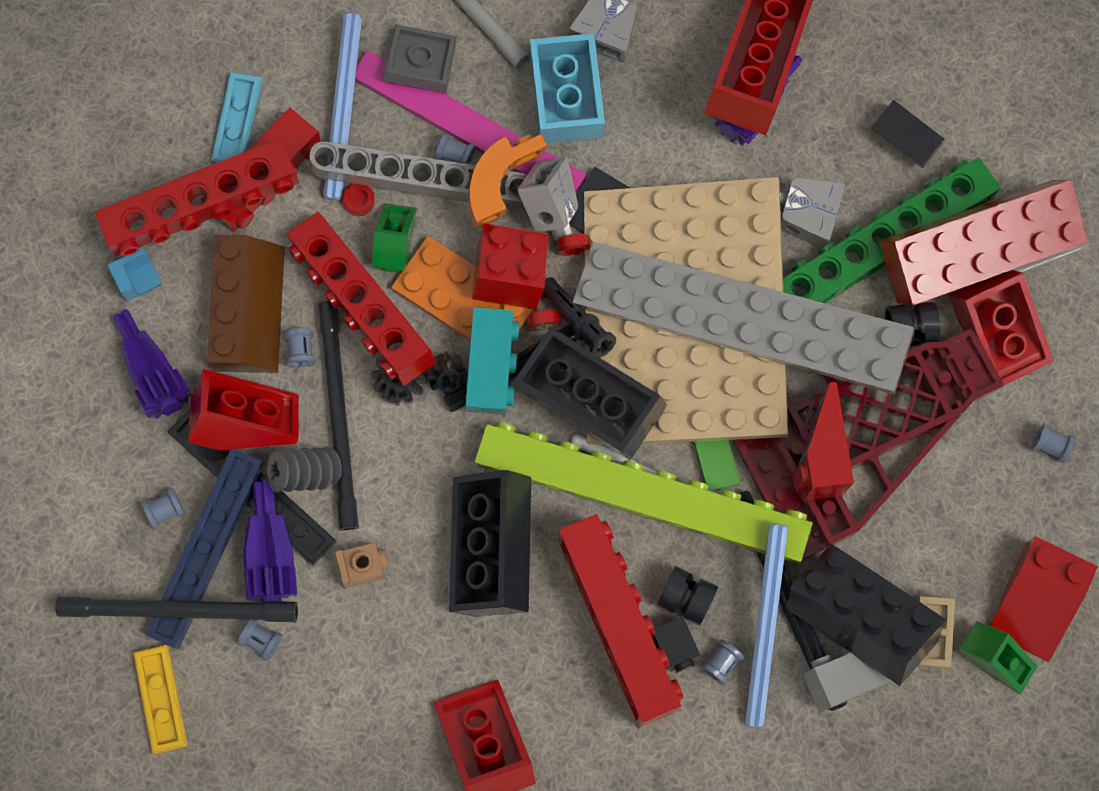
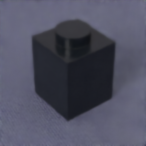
(677, 644)

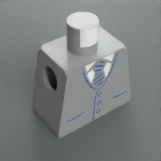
(610, 22)
(550, 196)
(811, 209)

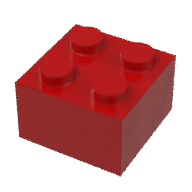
(510, 266)

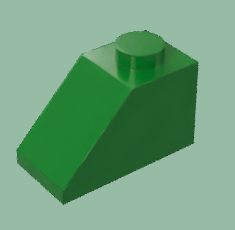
(393, 237)
(998, 656)

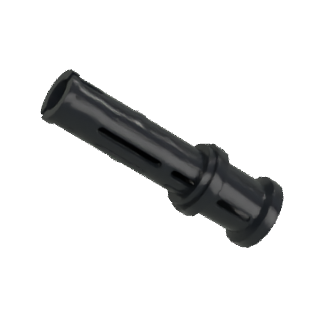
(585, 326)

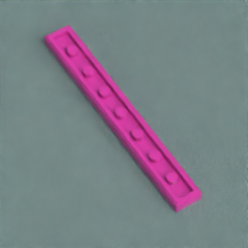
(445, 113)

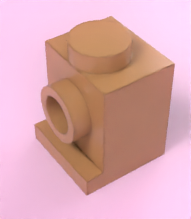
(355, 576)

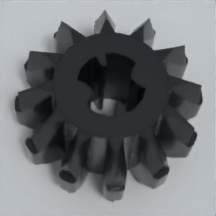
(394, 388)

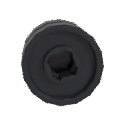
(921, 316)
(687, 595)

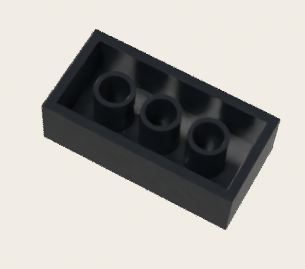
(590, 393)
(490, 544)
(865, 614)

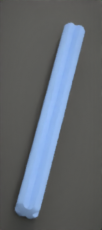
(343, 94)
(766, 624)

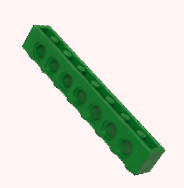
(971, 177)

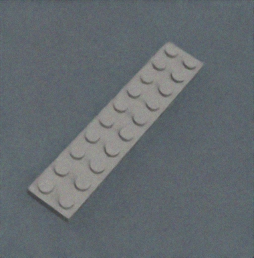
(744, 317)

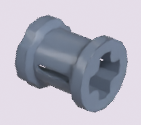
(454, 151)
(299, 347)
(1053, 443)
(163, 508)
(260, 639)
(722, 662)

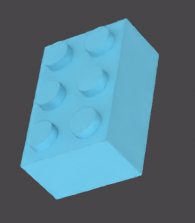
(567, 88)

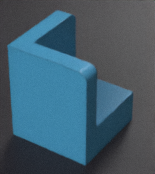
(134, 274)

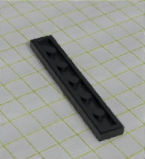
(303, 531)

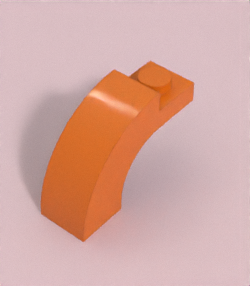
(484, 190)

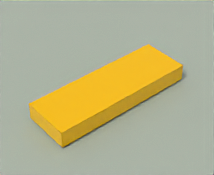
(160, 699)

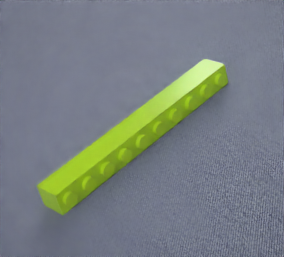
(640, 492)

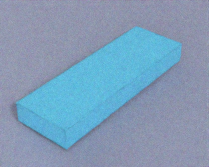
(237, 116)

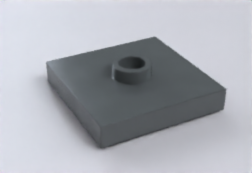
(420, 58)

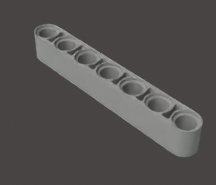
(406, 166)

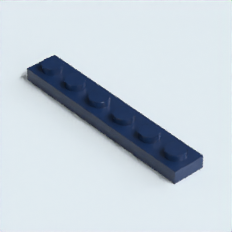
(207, 542)

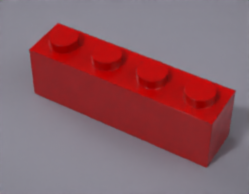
(298, 140)

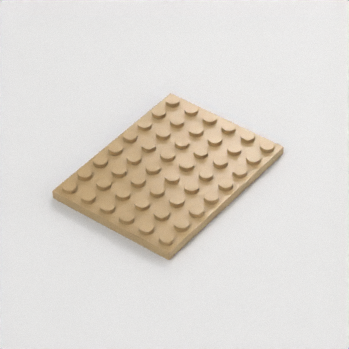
(716, 229)

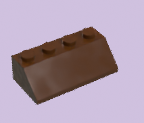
(245, 305)

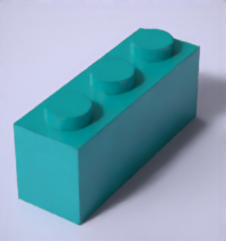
(491, 361)

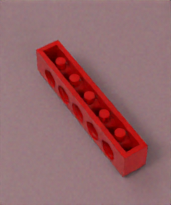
(180, 193)
(317, 236)

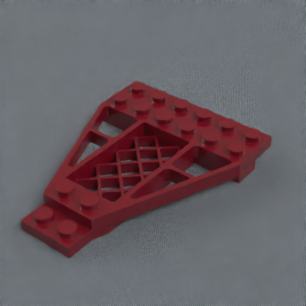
(953, 378)

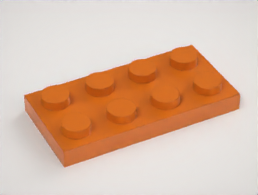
(443, 288)

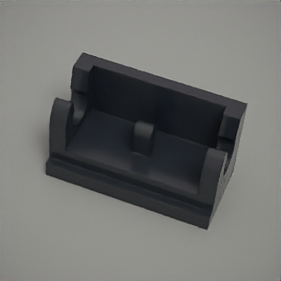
(908, 133)

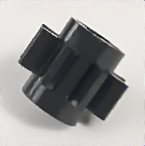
(446, 373)

